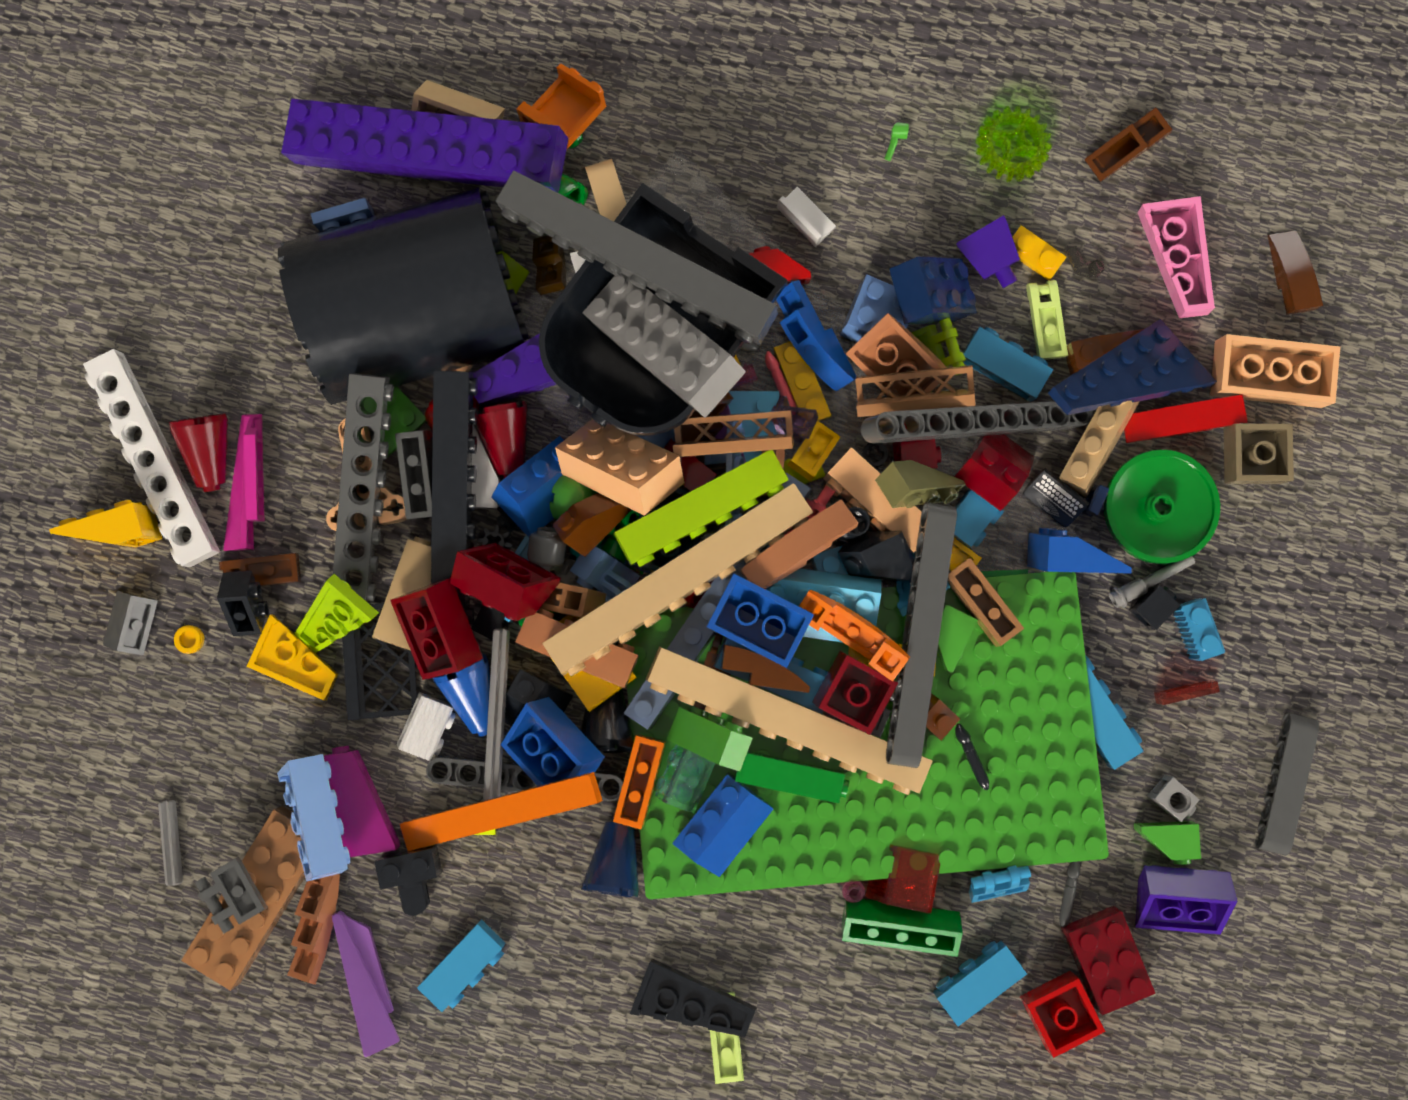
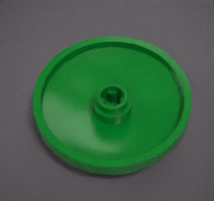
(1162, 506)

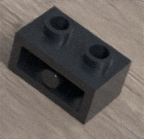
(242, 603)

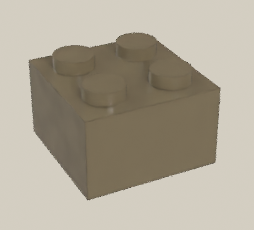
(1258, 454)

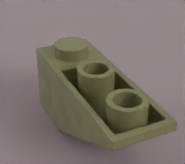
(914, 484)

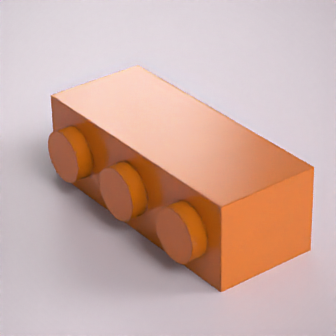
(639, 781)

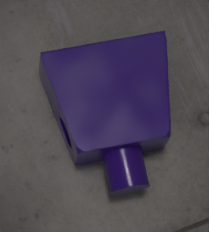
(992, 251)

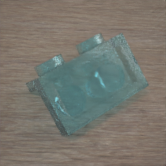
(684, 779)

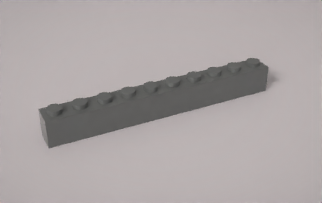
(637, 258)

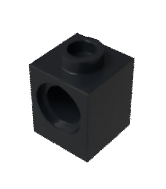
(1155, 607)

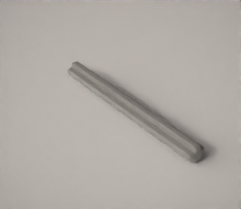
(496, 713)

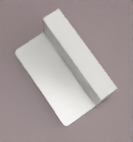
(806, 216)

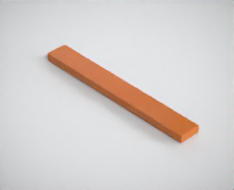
(502, 811)

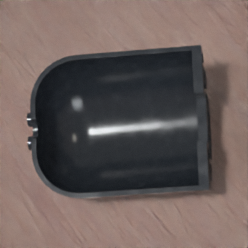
(598, 369)

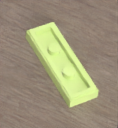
(726, 1056)

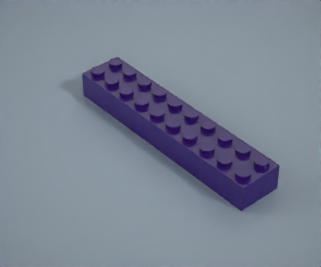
(423, 144)

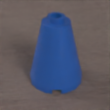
(469, 694)

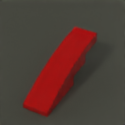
(1186, 419)

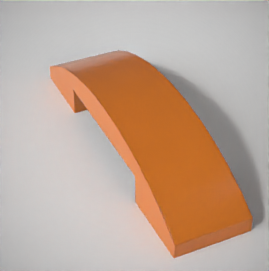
(856, 632)

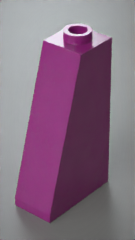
(359, 805)

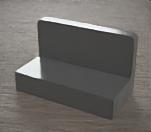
(130, 623)

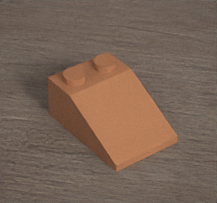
(894, 349)

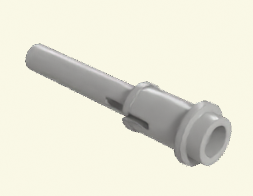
(1138, 587)

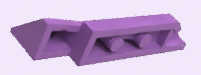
(365, 984)

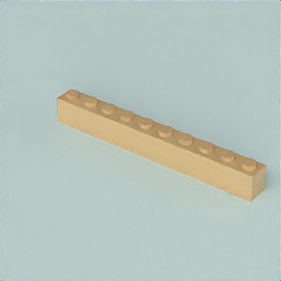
(677, 580)
(782, 718)

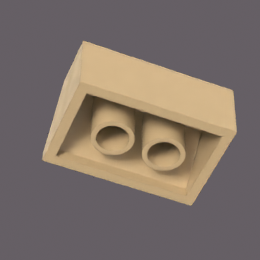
(444, 100)

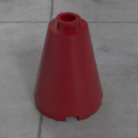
(504, 435)
(203, 448)

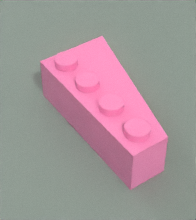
(1180, 249)

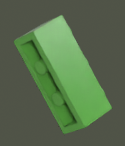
(710, 737)

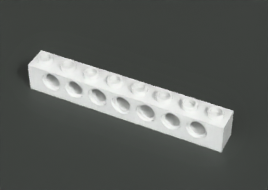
(99, 375)

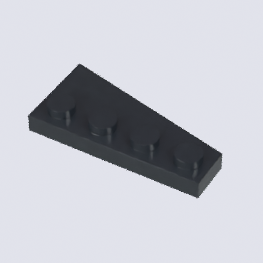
(684, 999)

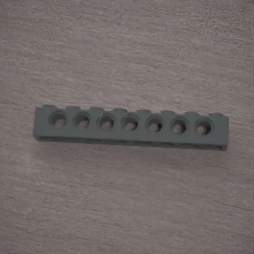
(359, 388)

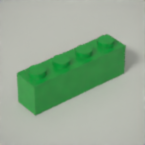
(902, 928)

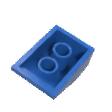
(1057, 552)

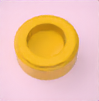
(189, 639)

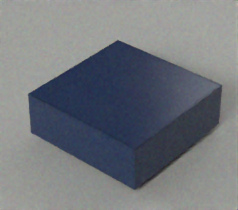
(1096, 499)

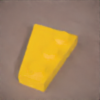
(291, 661)

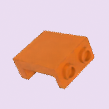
(568, 102)

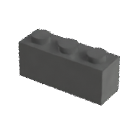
(415, 466)

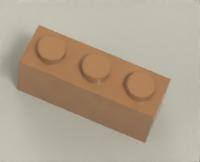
(983, 603)

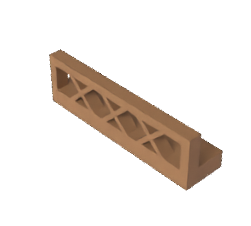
(920, 401)
(734, 445)

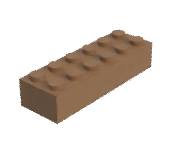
(277, 873)

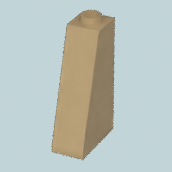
(411, 574)

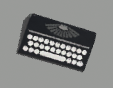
(1055, 498)

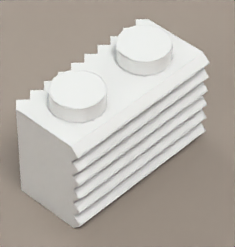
(425, 727)

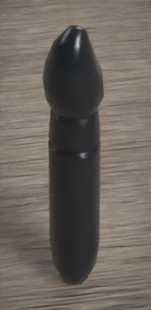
(971, 754)

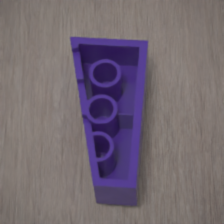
(513, 375)

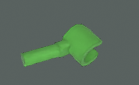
(899, 131)

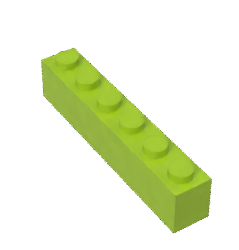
(701, 507)

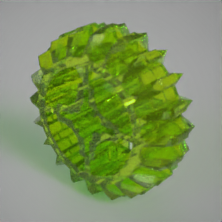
(1003, 140)

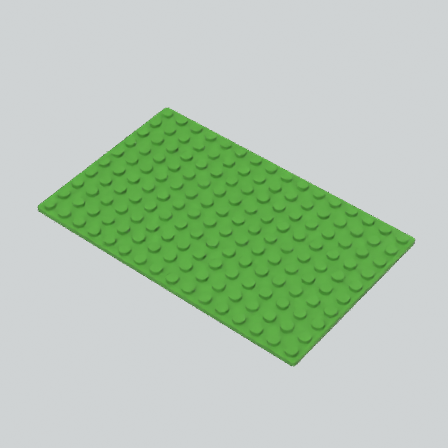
(1024, 716)

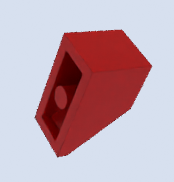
(782, 264)

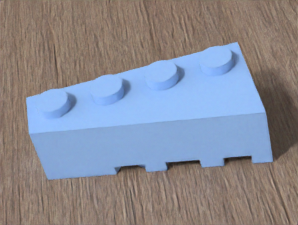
(314, 816)

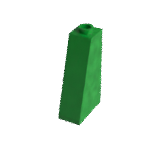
(792, 777)

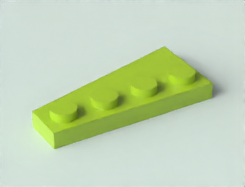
(333, 615)

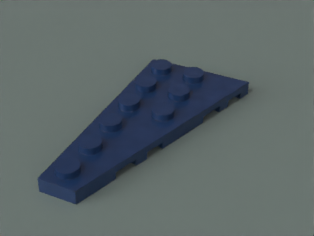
(1135, 371)

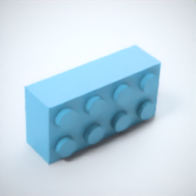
(854, 592)

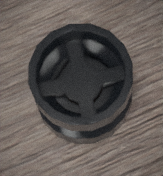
(863, 523)

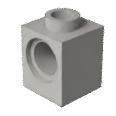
(1165, 789)

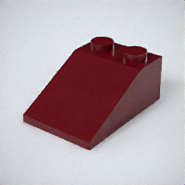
(996, 469)

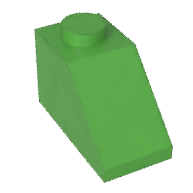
(954, 635)
(1173, 839)

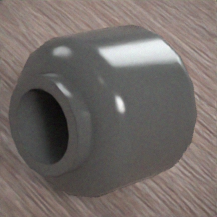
(546, 548)

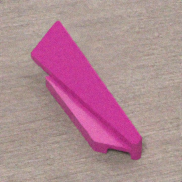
(247, 486)

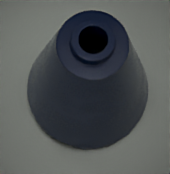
(614, 863)

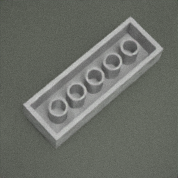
(665, 343)

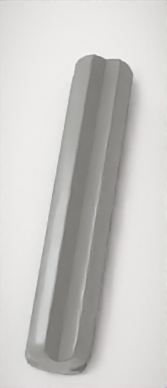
(170, 842)

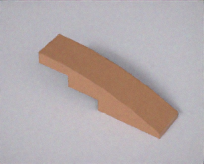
(800, 545)
(314, 928)

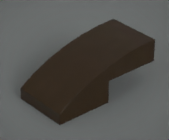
(550, 265)

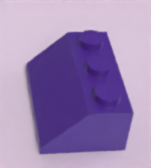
(1184, 899)

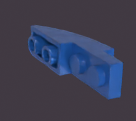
(813, 343)

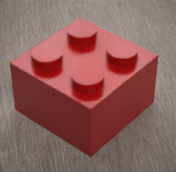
(1062, 1014)

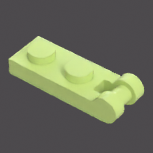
(1047, 320)

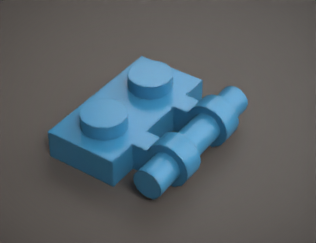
(999, 884)

